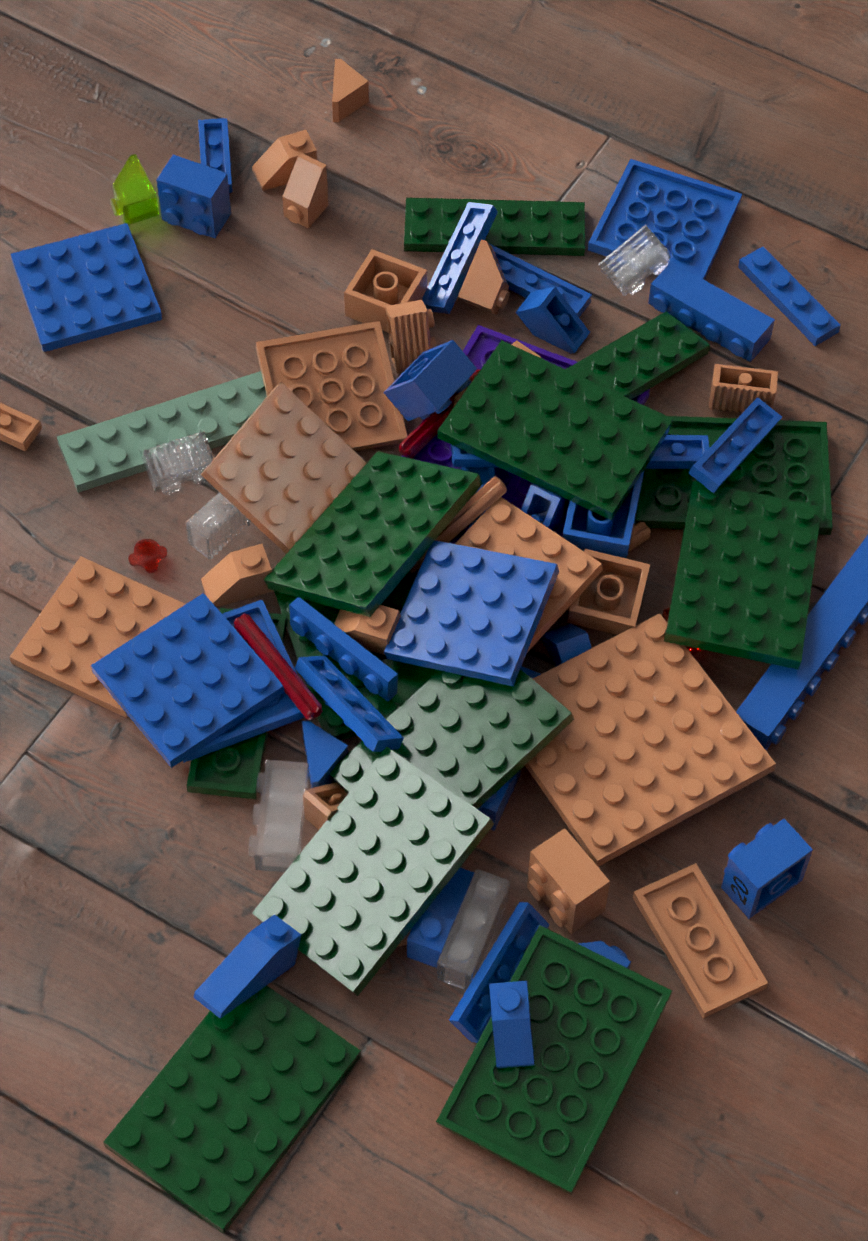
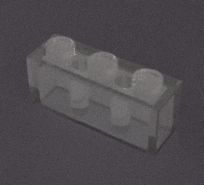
(279, 815)
(473, 929)

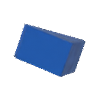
(566, 643)
(322, 753)

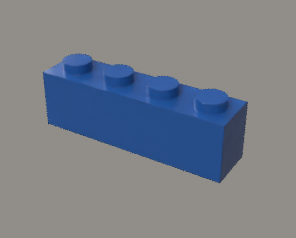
(711, 311)

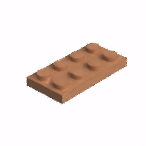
(700, 940)

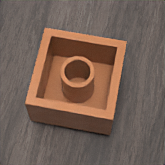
(382, 283)
(613, 597)
(567, 881)

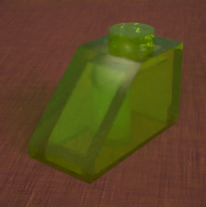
(134, 194)

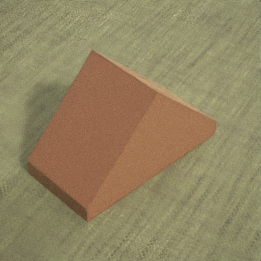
(349, 91)
(322, 803)

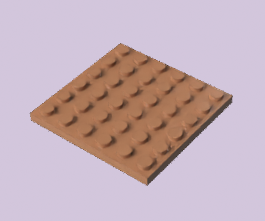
(644, 742)

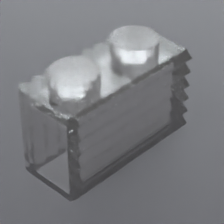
(635, 261)
(177, 462)
(215, 526)

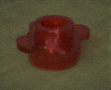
(147, 547)

